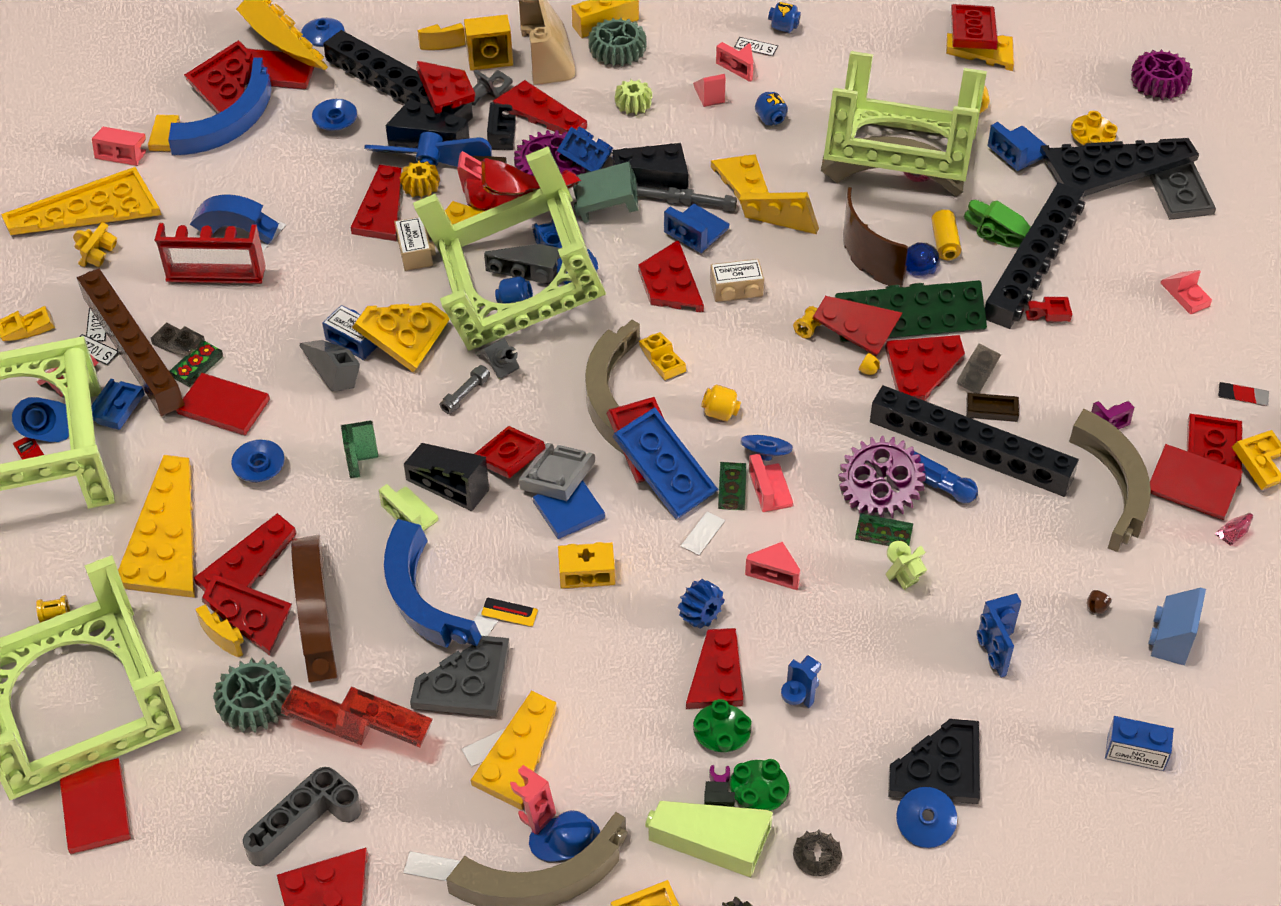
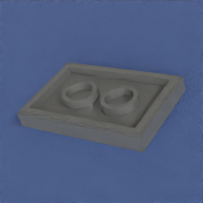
(1183, 192)

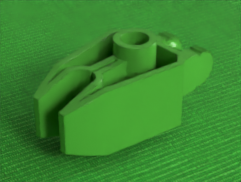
(997, 223)

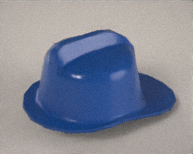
(41, 419)
(563, 837)

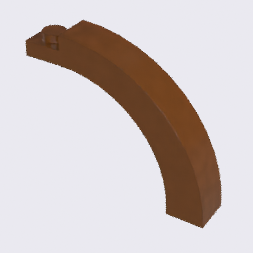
(312, 608)

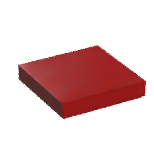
(510, 451)

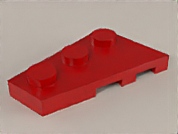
(717, 671)

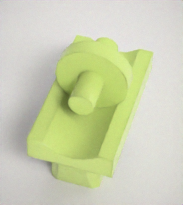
(905, 566)

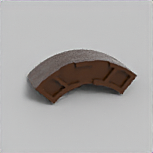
(871, 251)

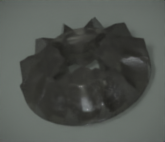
(805, 857)

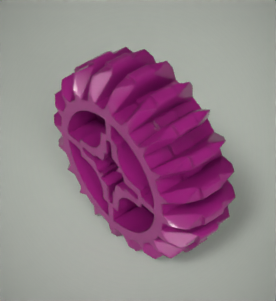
(1161, 74)

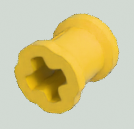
(807, 323)
(51, 608)

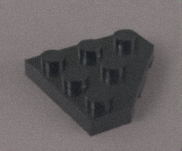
(942, 761)

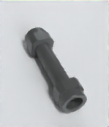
(671, 195)
(688, 196)
(451, 401)

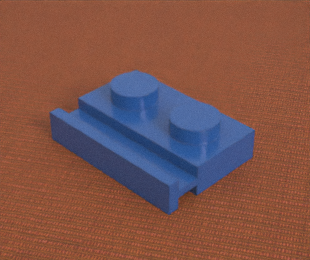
(116, 403)

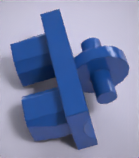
(801, 682)

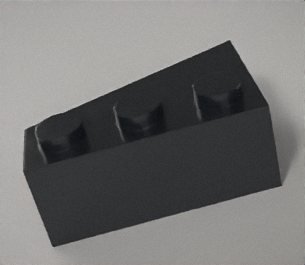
(419, 118)

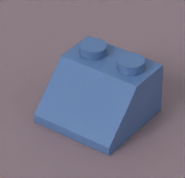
(1177, 625)

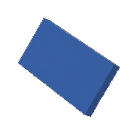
(665, 463)

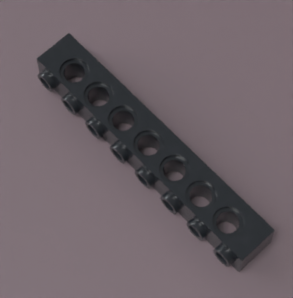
(382, 71)
(1034, 256)
(974, 440)

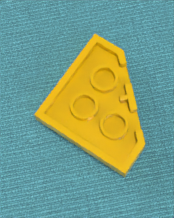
(403, 330)

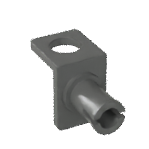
(485, 85)
(501, 357)

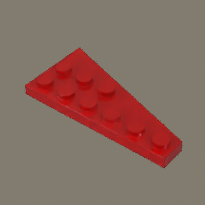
(327, 882)

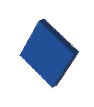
(570, 515)

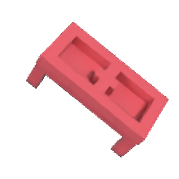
(118, 145)
(536, 800)

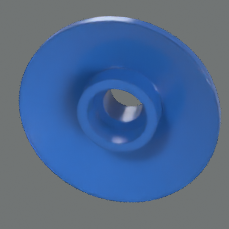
(320, 30)
(334, 114)
(766, 446)
(258, 460)
(918, 830)

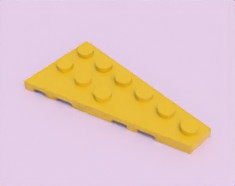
(104, 200)
(162, 541)

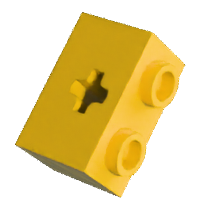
(586, 565)

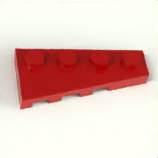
(540, 108)
(380, 205)
(251, 555)

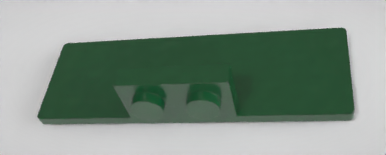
(927, 307)

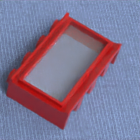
(211, 258)

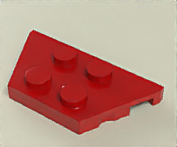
(445, 85)
(670, 280)

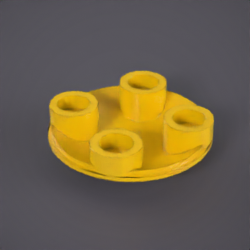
(1093, 129)

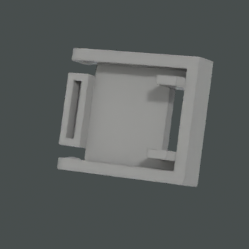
(557, 473)

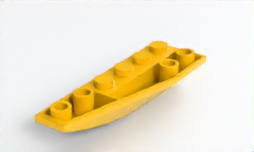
(280, 31)

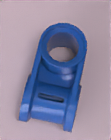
(546, 234)

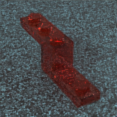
(356, 716)

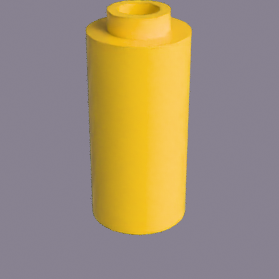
(946, 234)

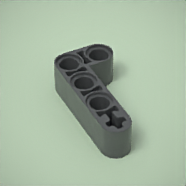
(267, 841)

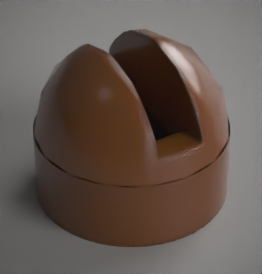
(1098, 602)

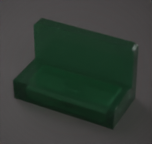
(358, 444)

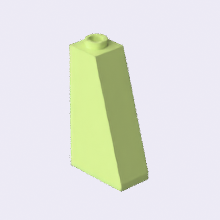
(712, 833)

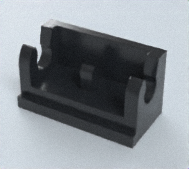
(501, 127)

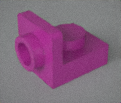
(1117, 415)

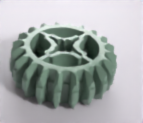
(617, 42)
(250, 704)

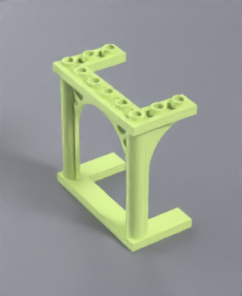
(853, 109)
(511, 317)
(82, 383)
(70, 628)

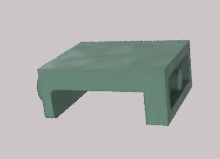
(606, 189)

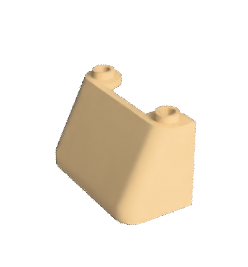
(548, 40)

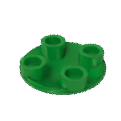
(722, 727)
(759, 784)

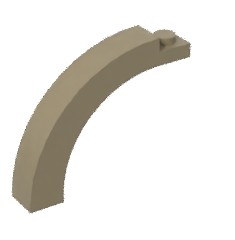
(840, 170)
(601, 362)
(1125, 464)
(545, 887)

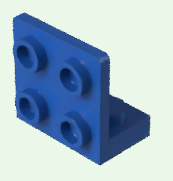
(1016, 147)
(585, 151)
(694, 226)
(995, 628)

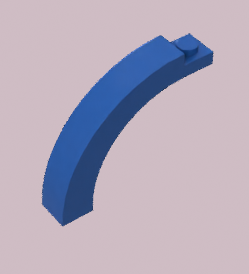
(228, 124)
(400, 567)

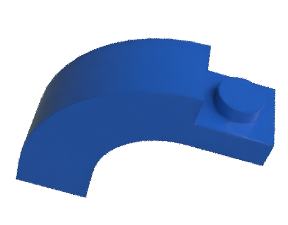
(234, 211)

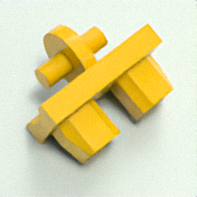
(90, 242)

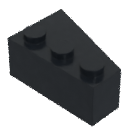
(656, 165)
(449, 474)

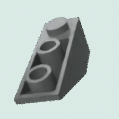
(531, 262)
(333, 362)

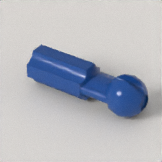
(938, 476)

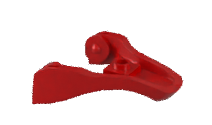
(504, 183)

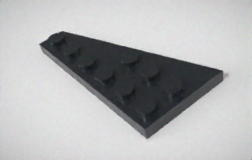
(1113, 163)

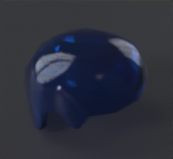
(922, 259)

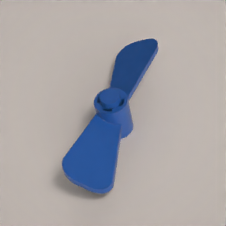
(434, 150)

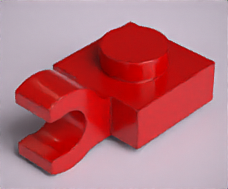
(1051, 307)

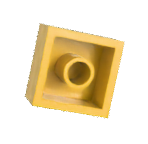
(488, 42)

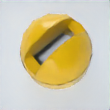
(869, 365)

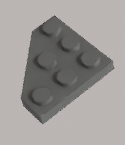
(465, 680)

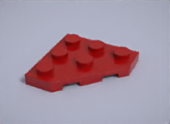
(223, 76)
(923, 362)

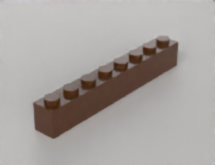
(130, 342)

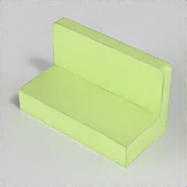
(406, 506)

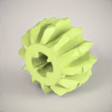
(633, 97)

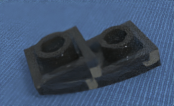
(176, 340)
(978, 368)

